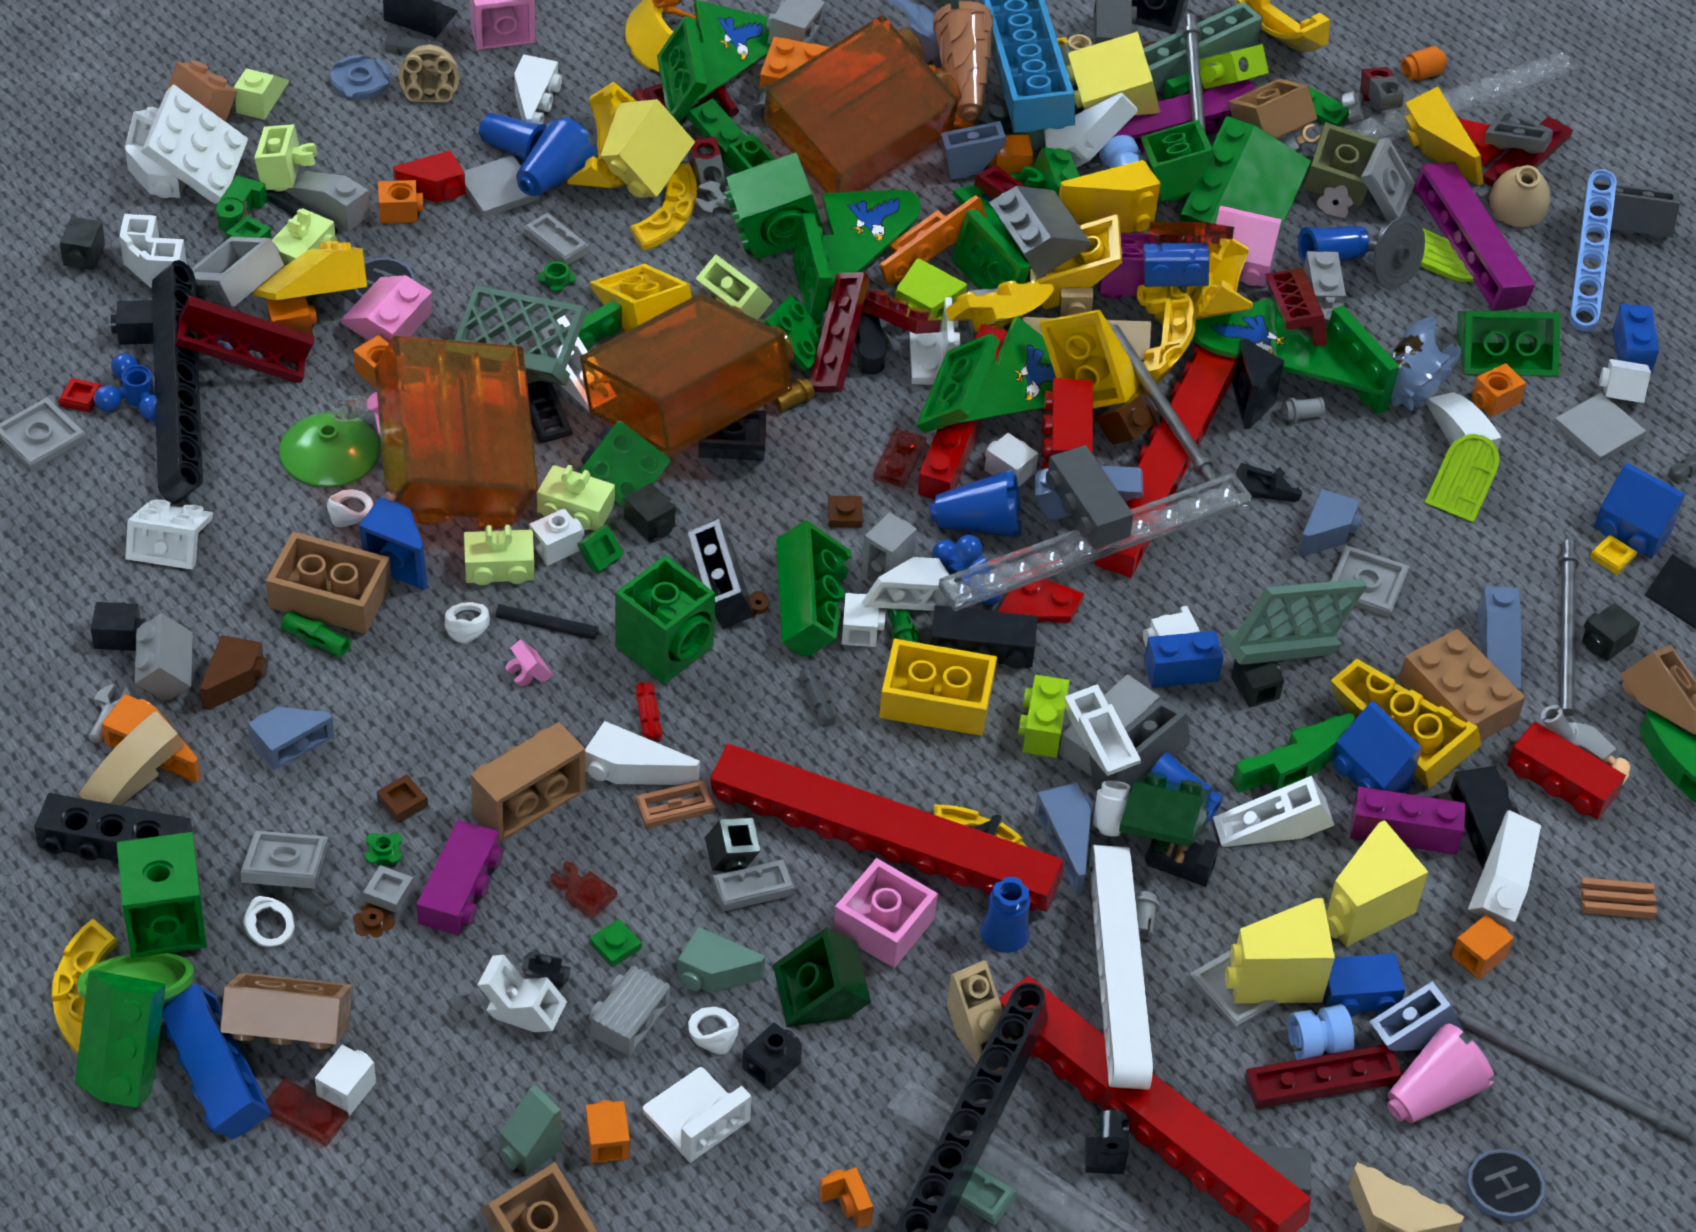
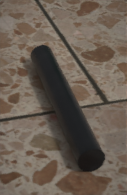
(547, 621)

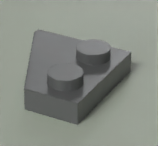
(1524, 135)

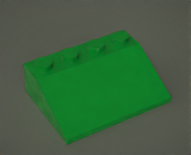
(1247, 174)

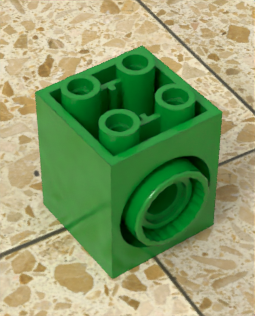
(770, 204)
(664, 619)
(161, 895)

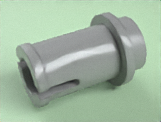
(1302, 409)
(1146, 908)

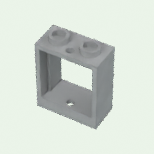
(236, 270)

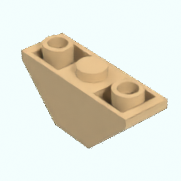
(974, 1007)
(1398, 1207)

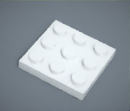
(194, 144)

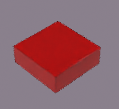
(79, 395)

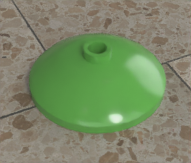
(328, 451)
(163, 968)

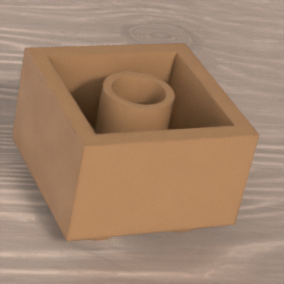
(1276, 107)

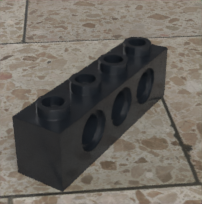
(96, 827)

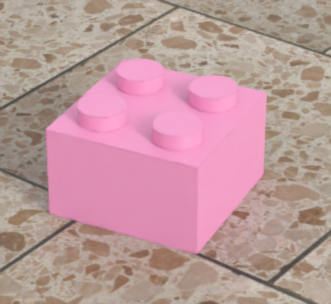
(885, 912)

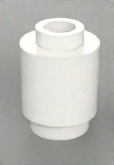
(1110, 807)

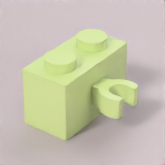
(280, 157)
(303, 233)
(733, 288)
(581, 496)
(499, 556)

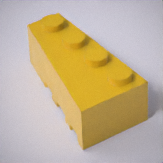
(1441, 735)

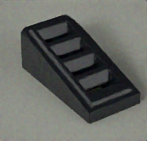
(540, 390)

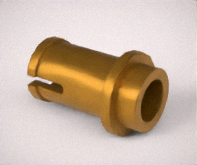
(801, 392)

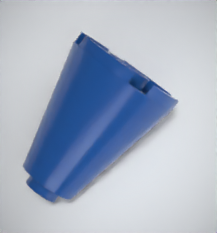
(555, 157)
(981, 506)

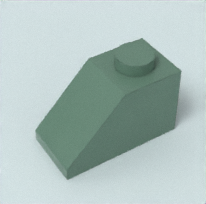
(717, 963)
(531, 1132)

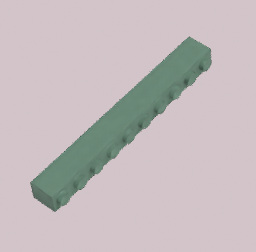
(1167, 58)

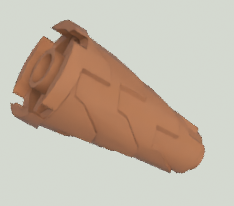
(964, 52)

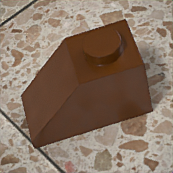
(1128, 419)
(232, 670)

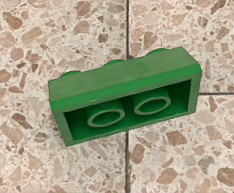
(1177, 158)
(1520, 339)
(119, 1037)

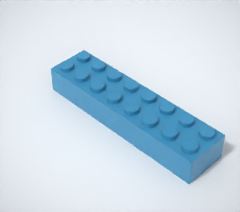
(1030, 65)

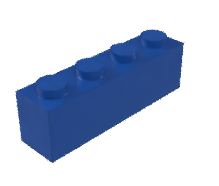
(214, 1063)

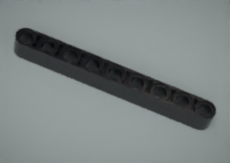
(176, 388)
(975, 1116)

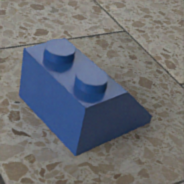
(1639, 510)
(393, 533)
(1376, 752)

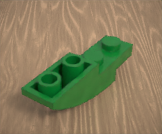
(736, 149)
(1672, 751)
(1306, 754)

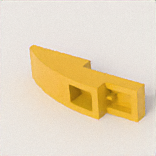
(999, 307)

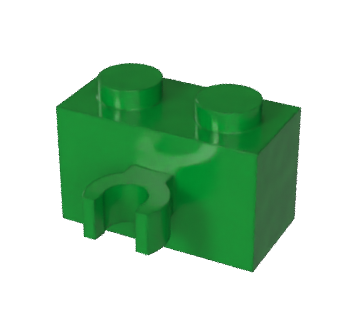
(1050, 169)

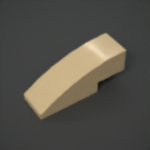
(133, 762)

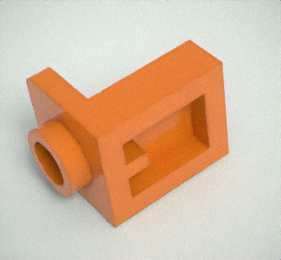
(852, 1194)

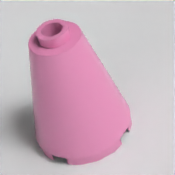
(1440, 1077)

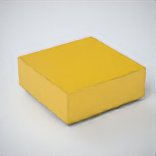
(1613, 554)

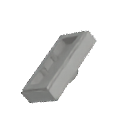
(556, 239)
(753, 885)

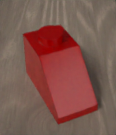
(436, 176)

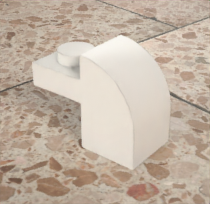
(520, 1001)

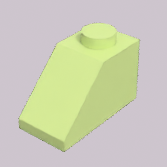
(257, 93)

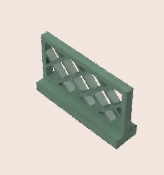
(537, 366)
(1296, 637)

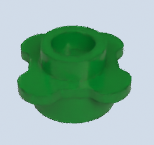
(556, 276)
(385, 856)

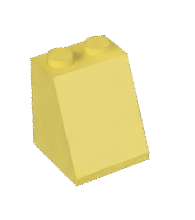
(1112, 69)
(645, 146)
(1375, 887)
(1283, 957)

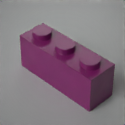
(1416, 819)
(459, 878)

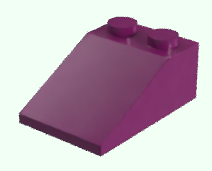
(1129, 274)

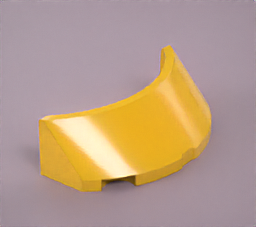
(646, 33)
(1304, 37)
(604, 106)
(1224, 273)
(1178, 317)

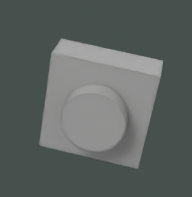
(388, 889)

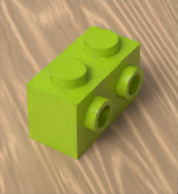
(1045, 717)

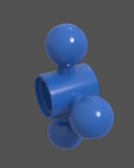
(136, 388)
(961, 556)

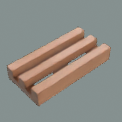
(676, 808)
(1618, 892)

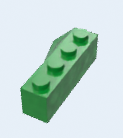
(810, 587)

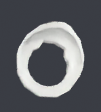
(343, 516)
(463, 630)
(258, 904)
(720, 1041)

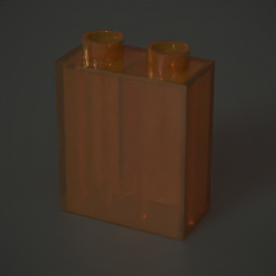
(862, 107)
(687, 372)
(456, 430)

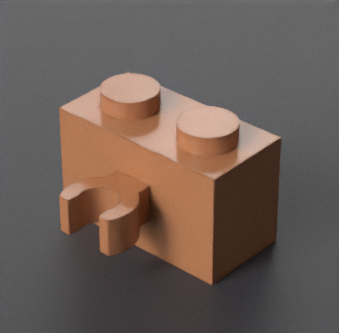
(204, 87)

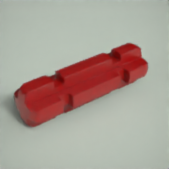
(648, 711)

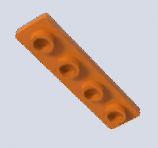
(926, 240)

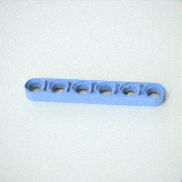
(1597, 251)

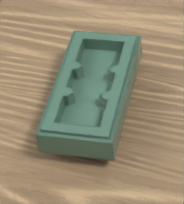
(986, 1195)

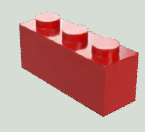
(1565, 770)

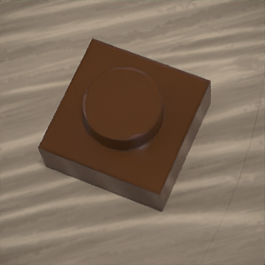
(845, 511)
(402, 798)

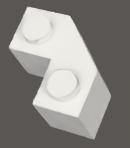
(144, 250)

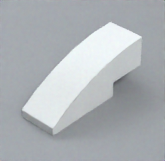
(1461, 417)
(1101, 730)

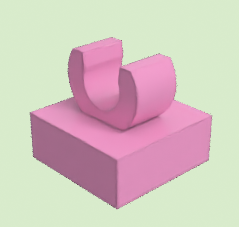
(530, 663)

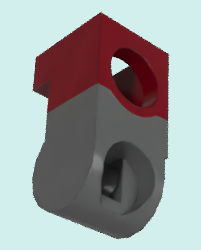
(1383, 91)
(707, 166)

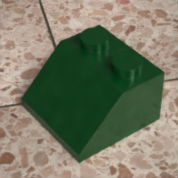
(1166, 809)
(822, 980)

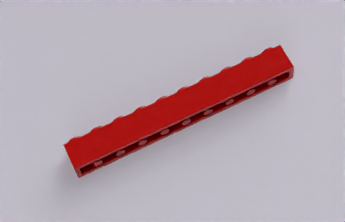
(1165, 459)
(882, 825)
(1171, 1126)

